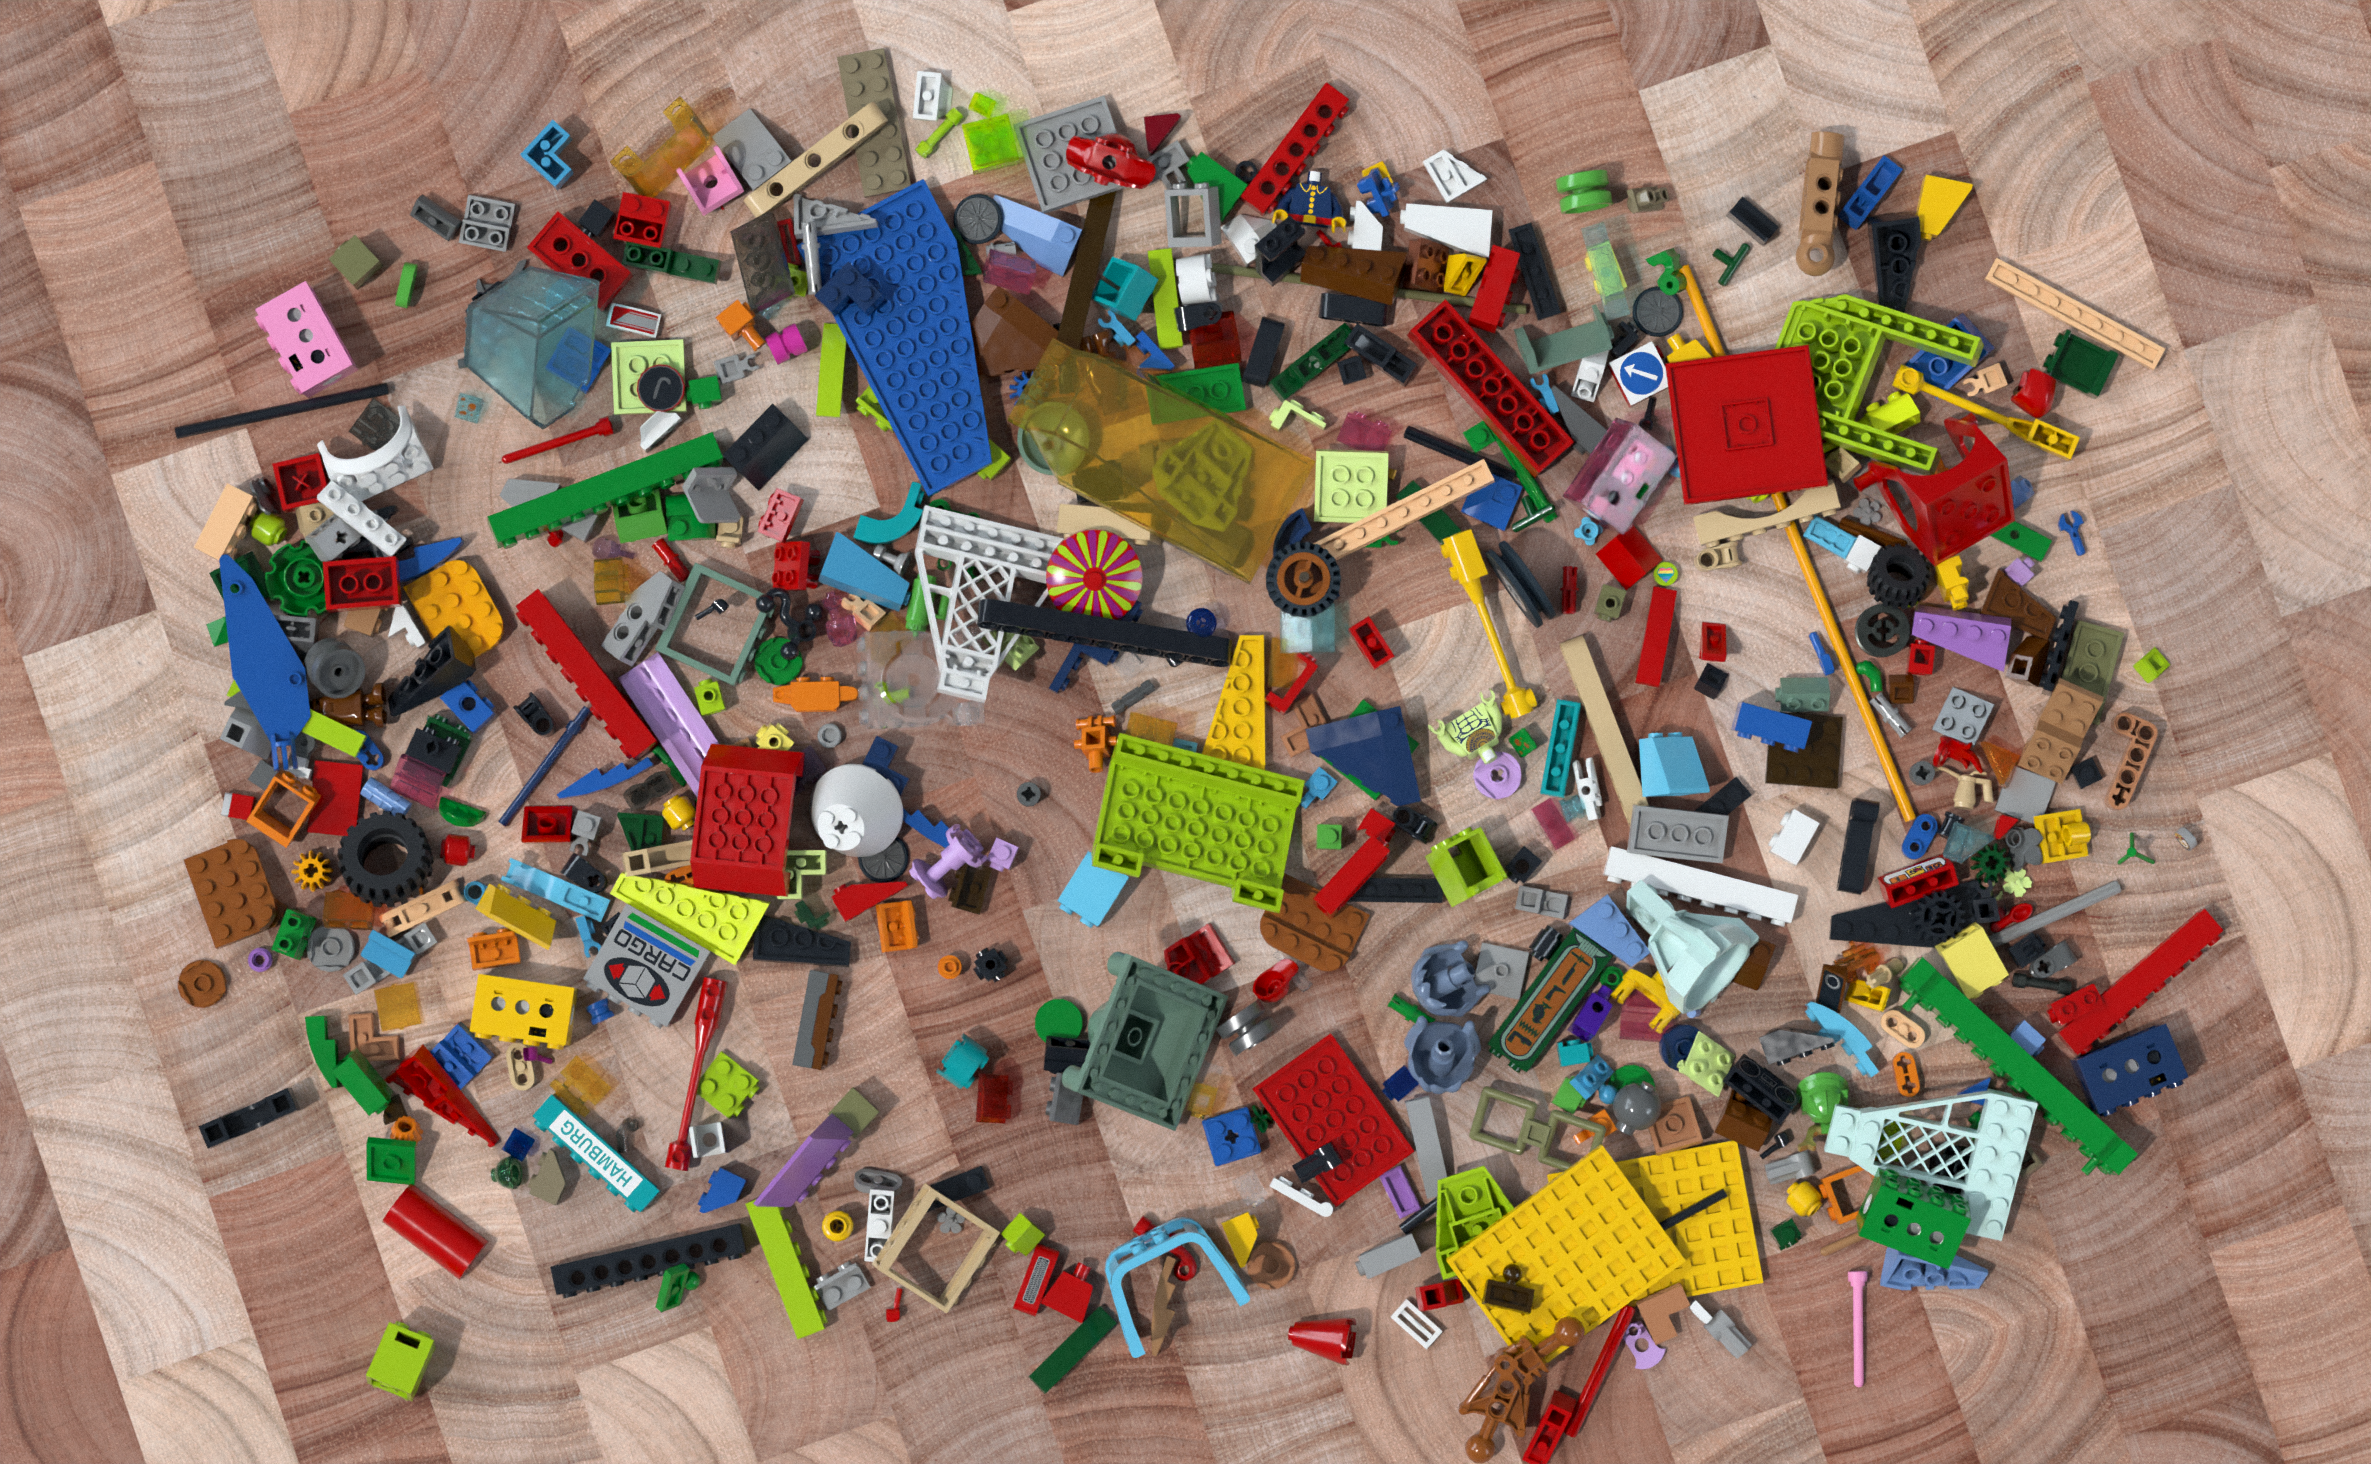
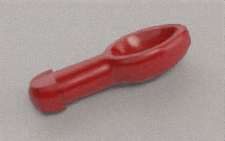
(2017, 914)

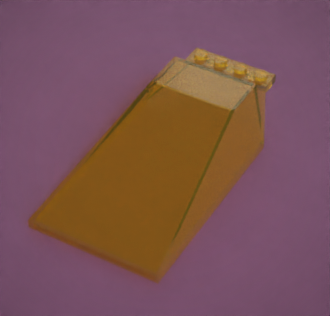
(1160, 457)

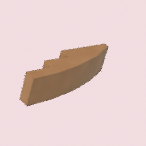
(1161, 1314)

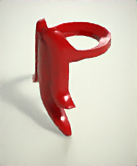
(1956, 750)

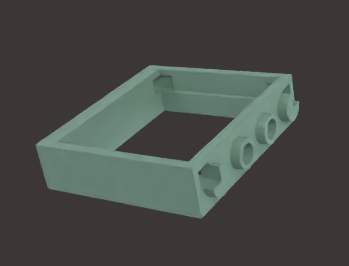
(747, 653)

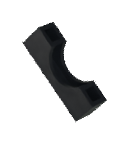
(249, 1118)

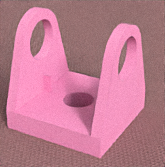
(713, 169)

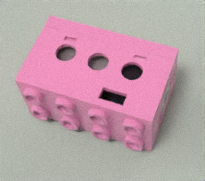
(303, 329)

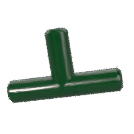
(1732, 263)
(1532, 515)

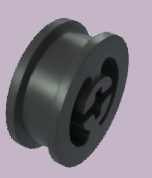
(1901, 631)

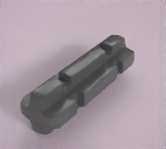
(1133, 697)

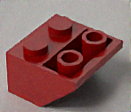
(642, 220)

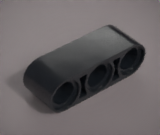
(1353, 310)
(1263, 352)

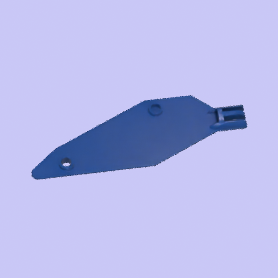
(264, 663)

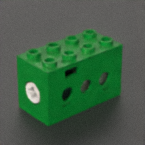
(1913, 1217)

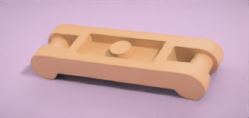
(422, 908)

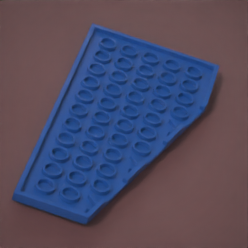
(920, 338)

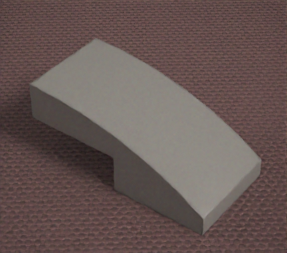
(1542, 902)

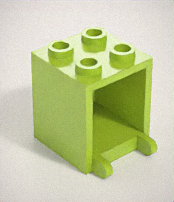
(1469, 872)
(399, 1366)

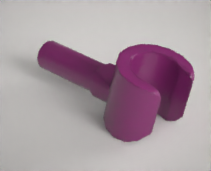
(531, 1054)

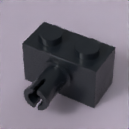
(434, 750)

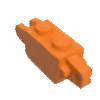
(814, 696)

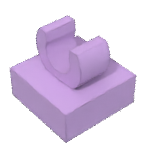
(2019, 571)

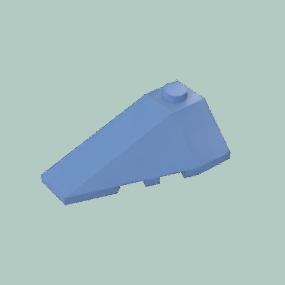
(1039, 235)
(1905, 1271)

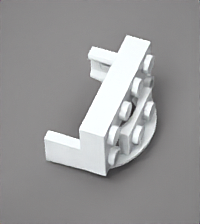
(383, 469)

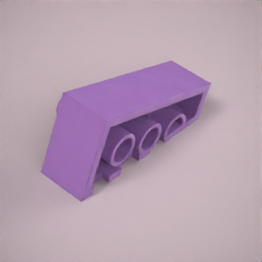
(1966, 633)

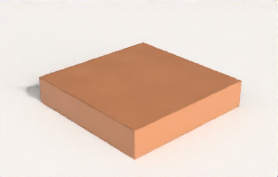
(1675, 1127)

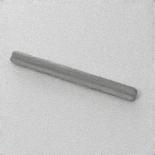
(2055, 914)

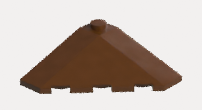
(1008, 335)

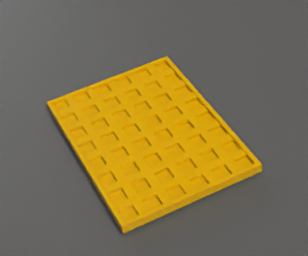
(1715, 1241)
(1580, 1246)

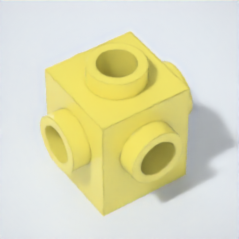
(765, 733)

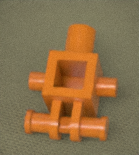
(1095, 740)

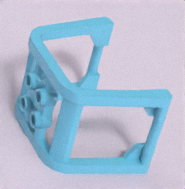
(1153, 1245)

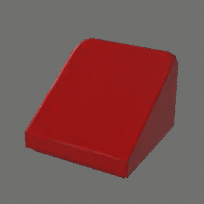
(2002, 825)

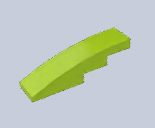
(1165, 298)
(831, 372)

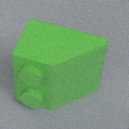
(640, 518)

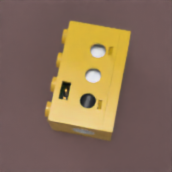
(513, 1006)

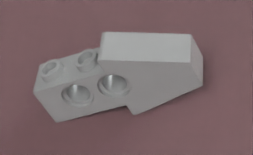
(521, 491)
(646, 611)

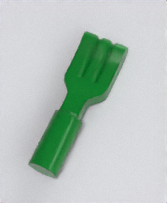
(666, 760)

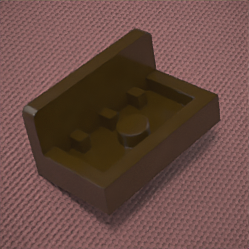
(970, 888)

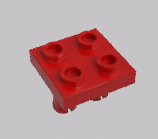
(792, 566)

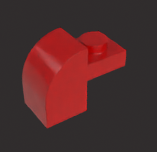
(1439, 1295)

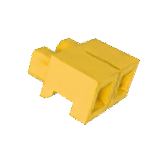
(1951, 585)

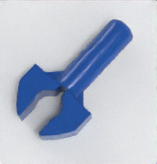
(2073, 531)
(1824, 659)

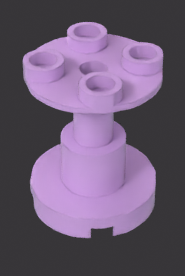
(962, 849)

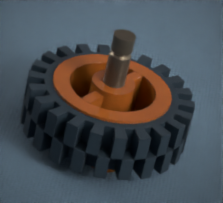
(1303, 579)

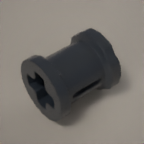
(1947, 824)

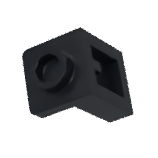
(1622, 344)

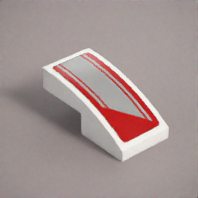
(633, 320)

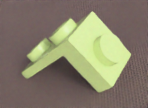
(1279, 415)

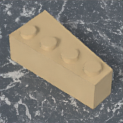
(1078, 517)

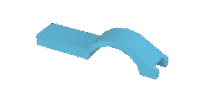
(556, 890)

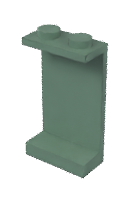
(1566, 344)

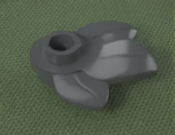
(263, 489)
(2026, 848)

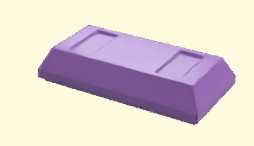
(1400, 1192)

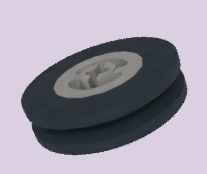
(1520, 584)

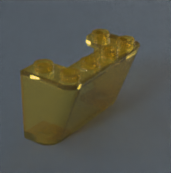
(678, 151)

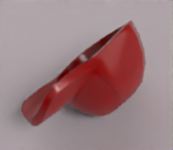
(1274, 982)

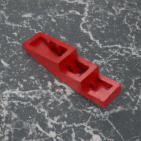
(1656, 637)

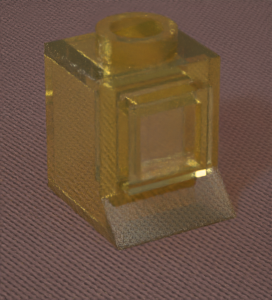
(1202, 1100)

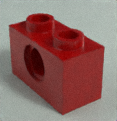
(1371, 643)

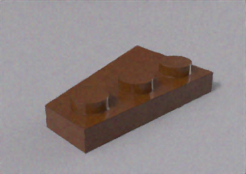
(2010, 601)

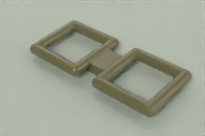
(1532, 1130)

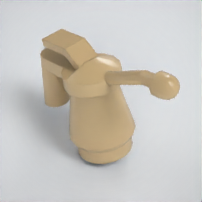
(1965, 792)

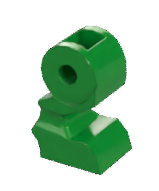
(1671, 280)

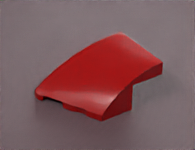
(1198, 956)

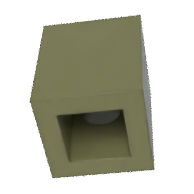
(1609, 603)

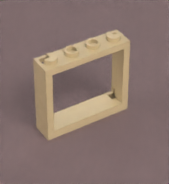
(906, 1227)

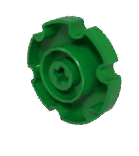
(284, 582)

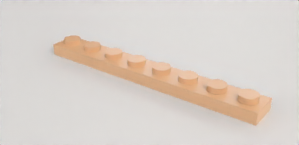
(2074, 314)
(1407, 510)

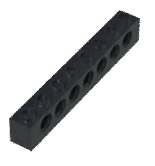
(563, 1273)

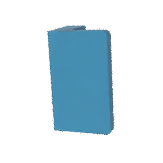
(388, 954)

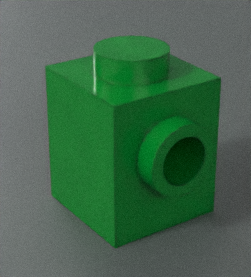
(704, 392)

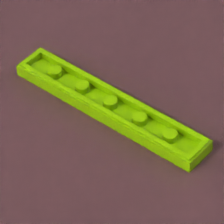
(326, 730)

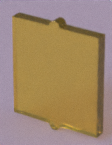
(397, 1006)

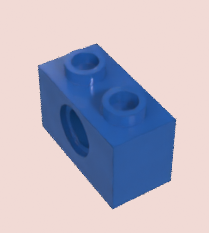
(472, 719)

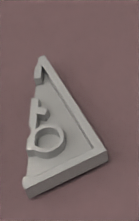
(828, 217)

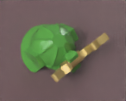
(1818, 1101)

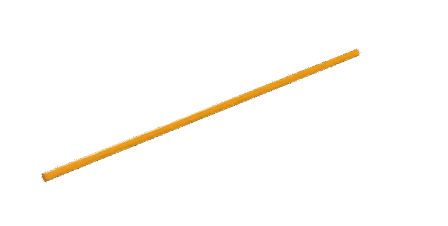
(1815, 588)

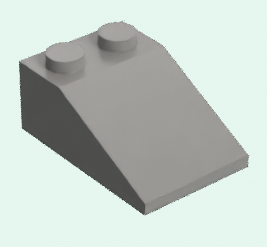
(751, 149)

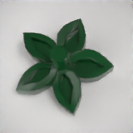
(1262, 1118)

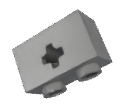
(323, 538)

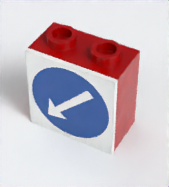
(1640, 374)

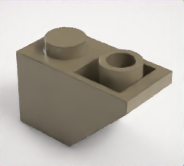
(550, 1180)

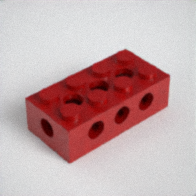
(579, 245)

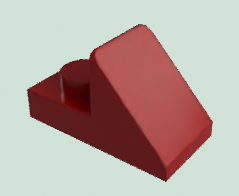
(1713, 642)

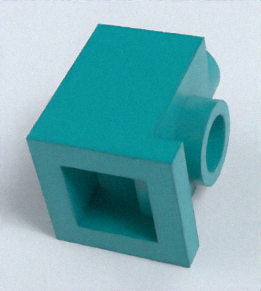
(1574, 1052)

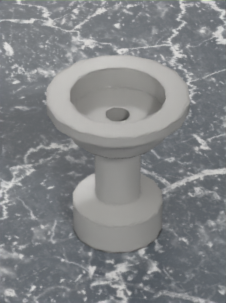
(900, 562)

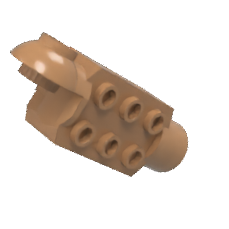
(1816, 228)

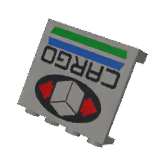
(646, 966)

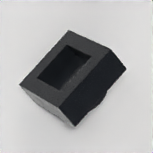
(1351, 370)
(2086, 773)

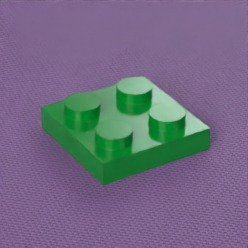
(391, 1160)

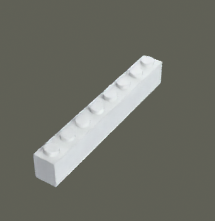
(1701, 885)

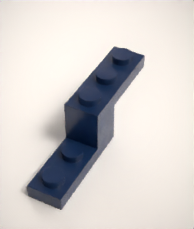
(1098, 654)

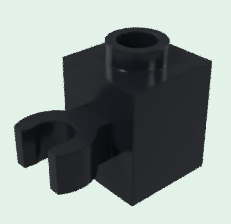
(1988, 904)
(2026, 950)

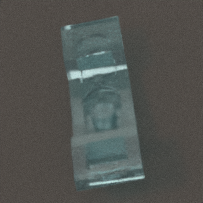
(1605, 271)

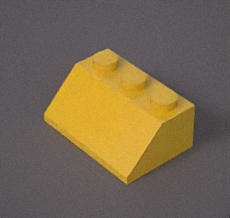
(517, 915)

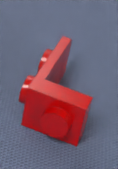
(2074, 1005)

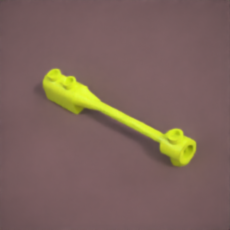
(1891, 417)

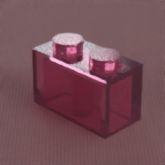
(1009, 271)

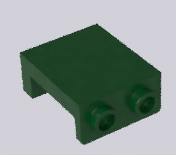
(2079, 364)
(458, 733)

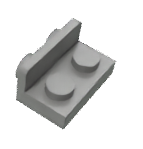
(842, 1285)

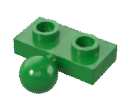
(673, 1286)

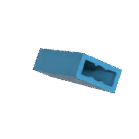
(862, 575)

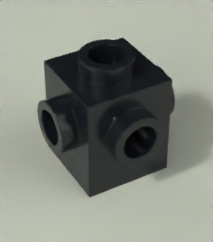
(997, 972)

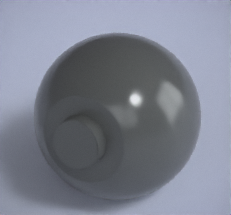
(1636, 1107)

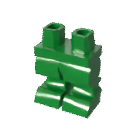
(290, 935)

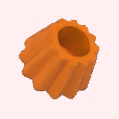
(406, 1129)

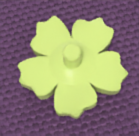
(2016, 882)

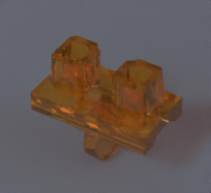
(1858, 957)

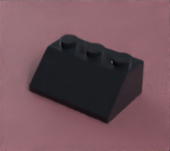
(765, 447)

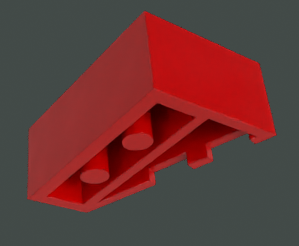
(1495, 289)

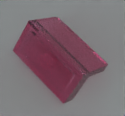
(1552, 824)

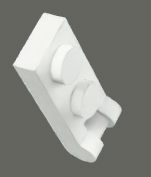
(1303, 1197)

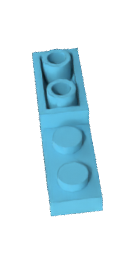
(1854, 1041)

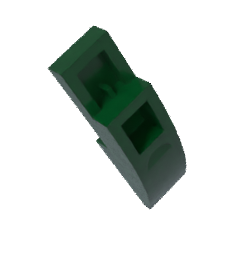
(671, 263)

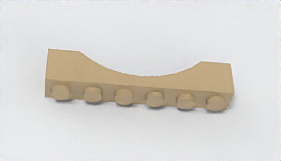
(1716, 526)
(656, 858)

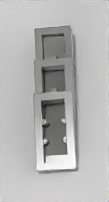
(1426, 1143)

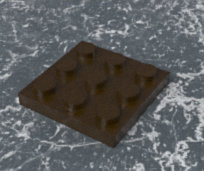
(1812, 766)

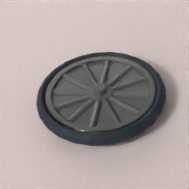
(977, 218)
(1657, 312)
(887, 864)

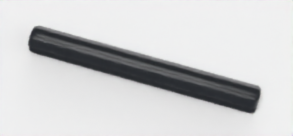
(1457, 452)

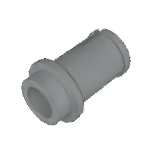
(1008, 248)

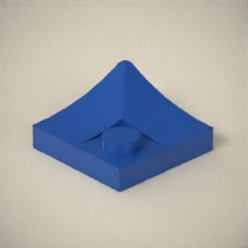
(1493, 503)

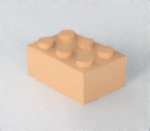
(227, 523)

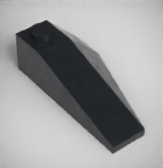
(441, 669)

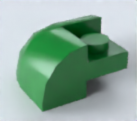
(683, 523)

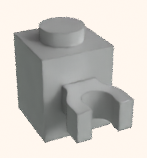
(586, 828)

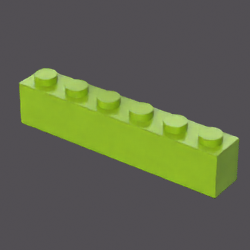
(787, 1269)

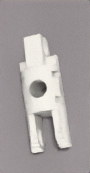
(1592, 800)

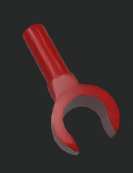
(1323, 237)
(555, 538)
(893, 1314)

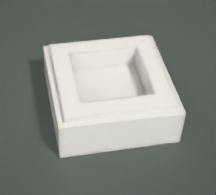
(1700, 1312)

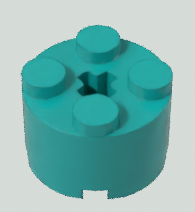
(963, 1061)

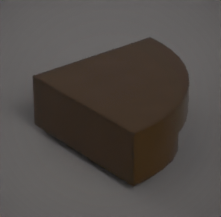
(394, 1110)

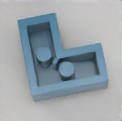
(544, 152)

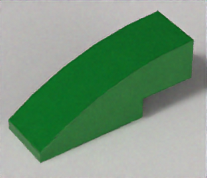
(323, 1050)

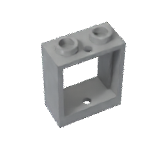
(1211, 215)
(1387, 1256)

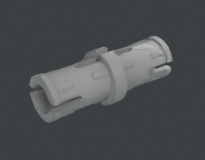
(1890, 715)

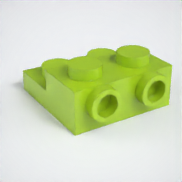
(727, 1085)

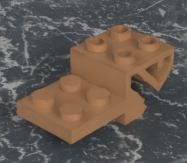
(2060, 731)

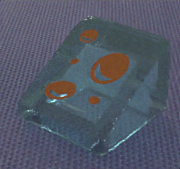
(468, 408)

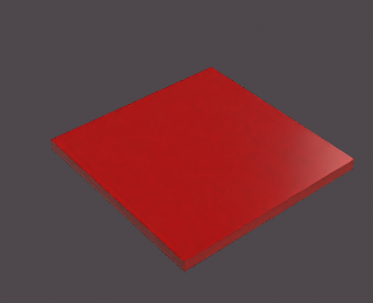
(1746, 425)

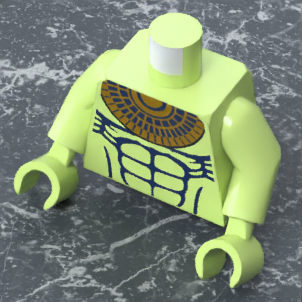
(1473, 731)

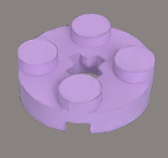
(1496, 789)

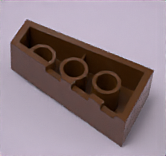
(1355, 271)

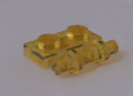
(585, 1080)

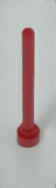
(602, 427)

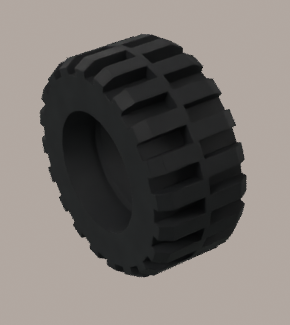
(375, 832)

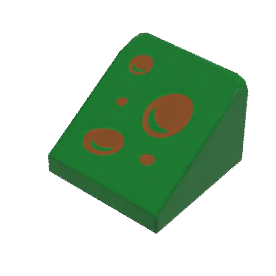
(1522, 742)

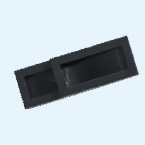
(1381, 355)

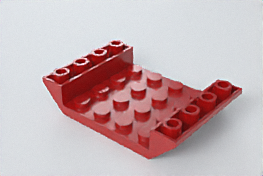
(744, 819)

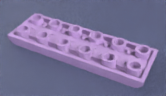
(670, 716)

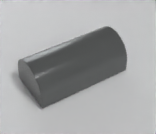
(435, 217)

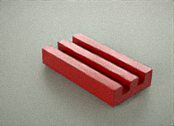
(794, 243)

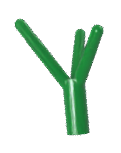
(2132, 852)

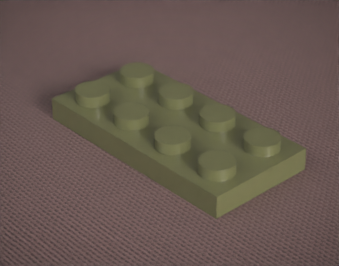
(2092, 659)

